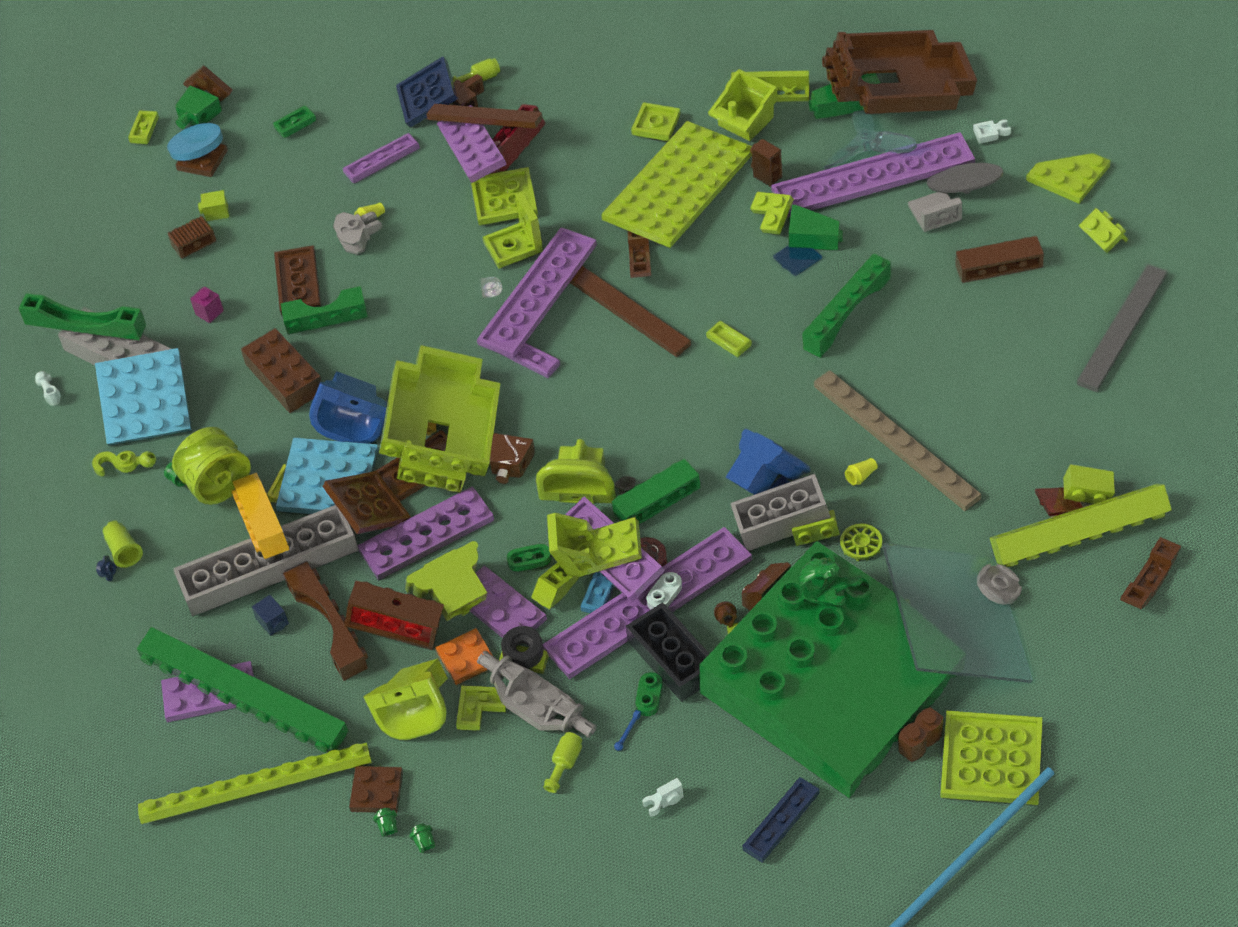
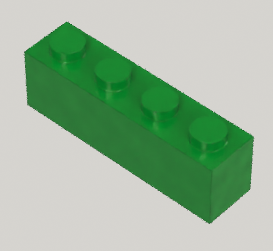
(657, 492)

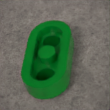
(528, 557)
(650, 692)

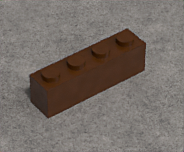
(999, 259)

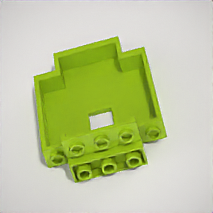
(446, 392)

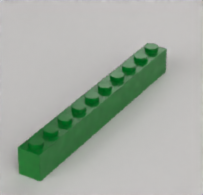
(242, 690)

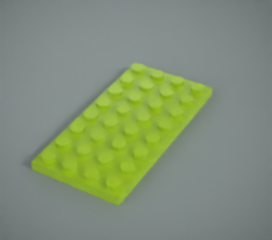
(677, 184)

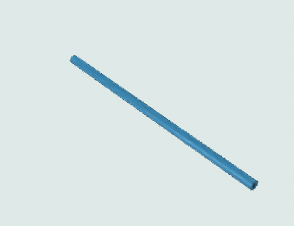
(996, 825)

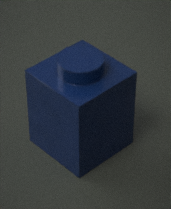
(270, 615)

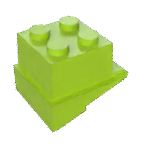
(745, 105)

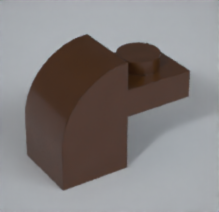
(468, 91)

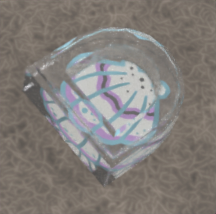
(490, 287)

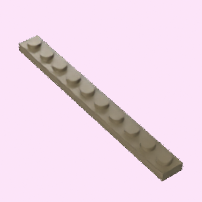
(897, 440)

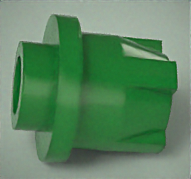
(386, 821)
(422, 837)

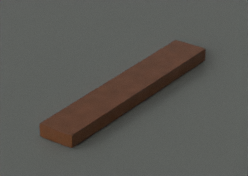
(485, 116)

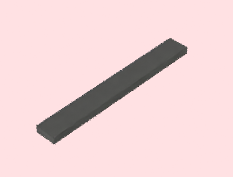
(1121, 328)

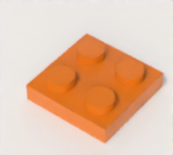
(461, 656)

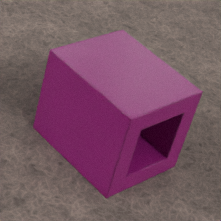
(206, 304)

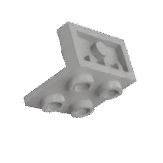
(936, 210)

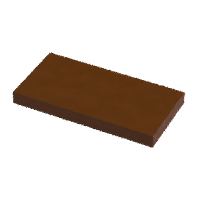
(297, 276)
(390, 471)

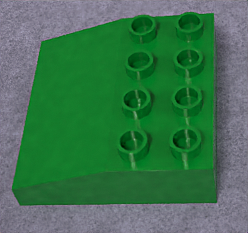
(825, 678)

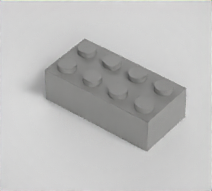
(775, 512)

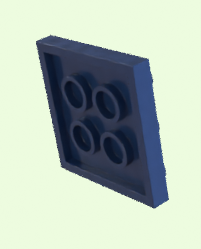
(424, 89)

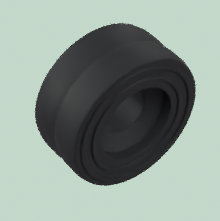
(523, 635)

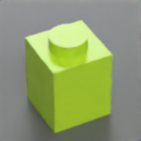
(214, 205)

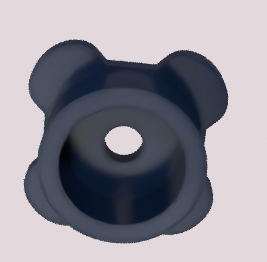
(106, 568)

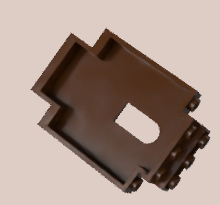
(928, 71)

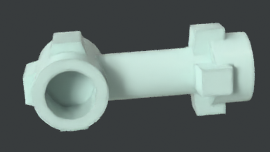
(51, 393)

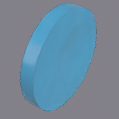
(195, 141)

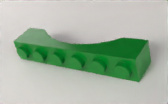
(119, 323)
(824, 328)

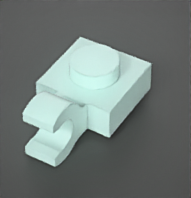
(666, 795)

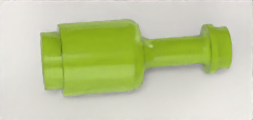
(486, 69)
(564, 758)

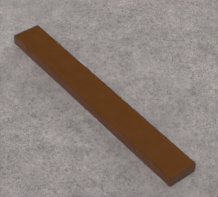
(630, 312)

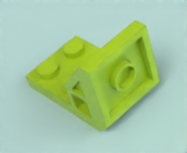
(589, 550)

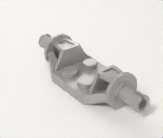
(534, 697)

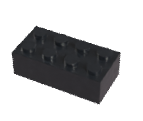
(668, 649)

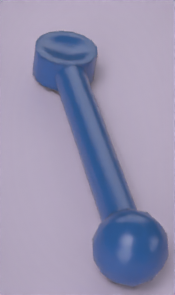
(619, 745)

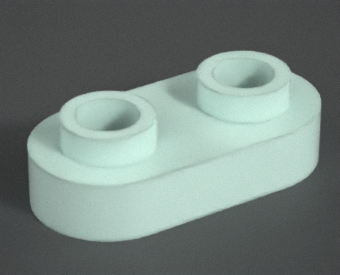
(665, 590)

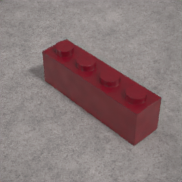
(514, 140)

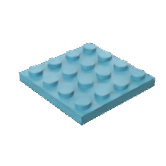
(143, 396)
(312, 464)

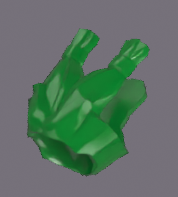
(832, 582)

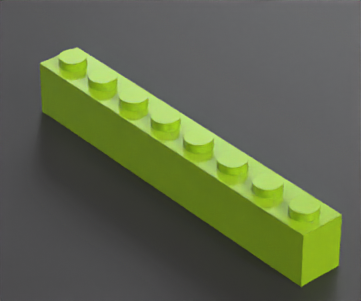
(1080, 524)

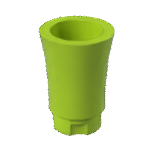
(121, 544)

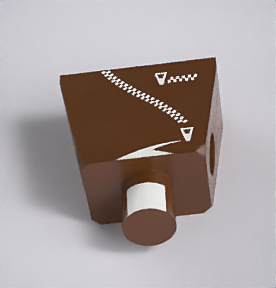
(510, 456)

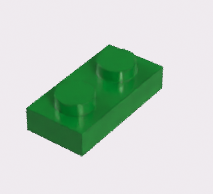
(294, 121)

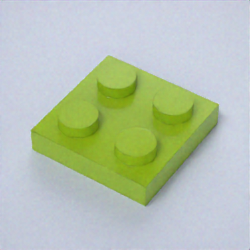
(655, 121)

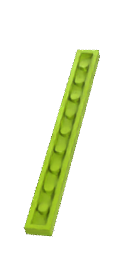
(254, 783)

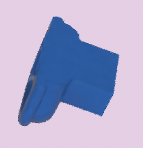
(348, 410)
(762, 462)

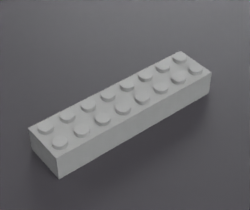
(242, 570)

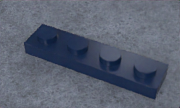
(780, 819)

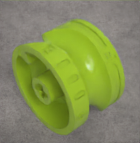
(209, 464)

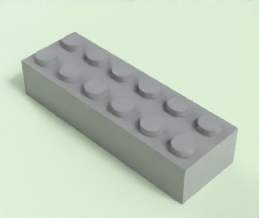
(105, 348)

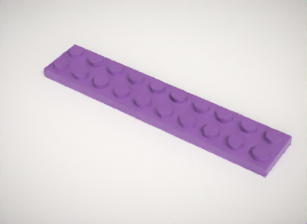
(876, 173)
(605, 627)

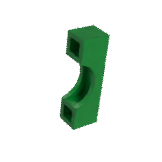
(302, 317)

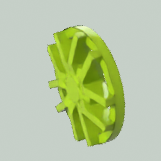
(861, 541)

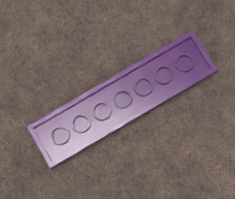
(536, 292)

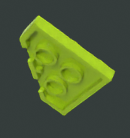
(1069, 176)

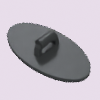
(965, 178)

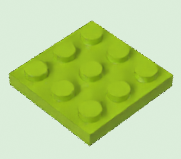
(496, 195)

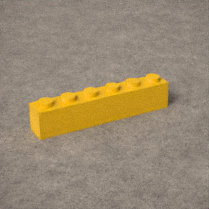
(259, 516)

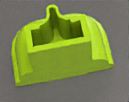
(576, 475)
(450, 581)
(410, 702)

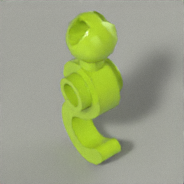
(124, 461)

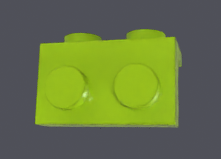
(1102, 230)
(816, 531)

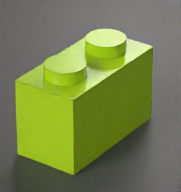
(1088, 484)

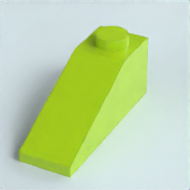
(553, 586)

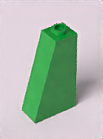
(825, 104)

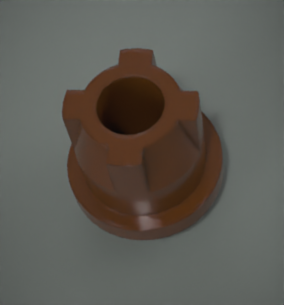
(725, 613)

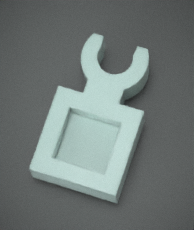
(989, 131)

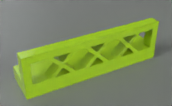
(786, 81)

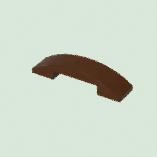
(639, 255)
(1152, 574)

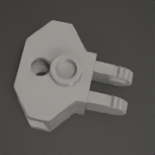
(355, 230)

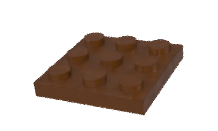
(366, 502)

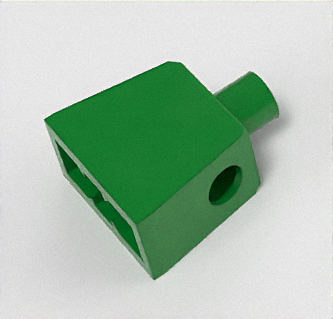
(196, 107)

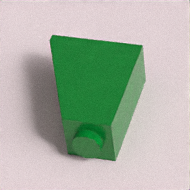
(813, 230)

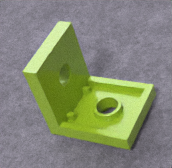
(523, 236)

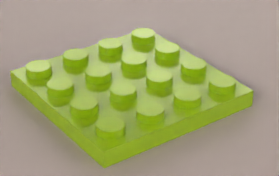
(990, 756)

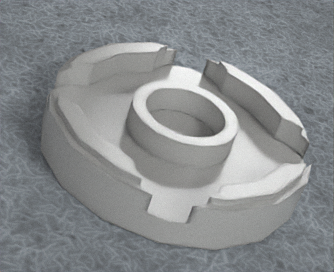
(999, 584)

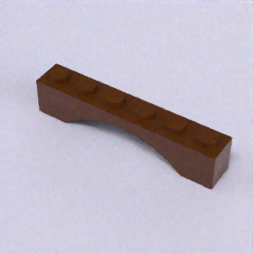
(306, 589)

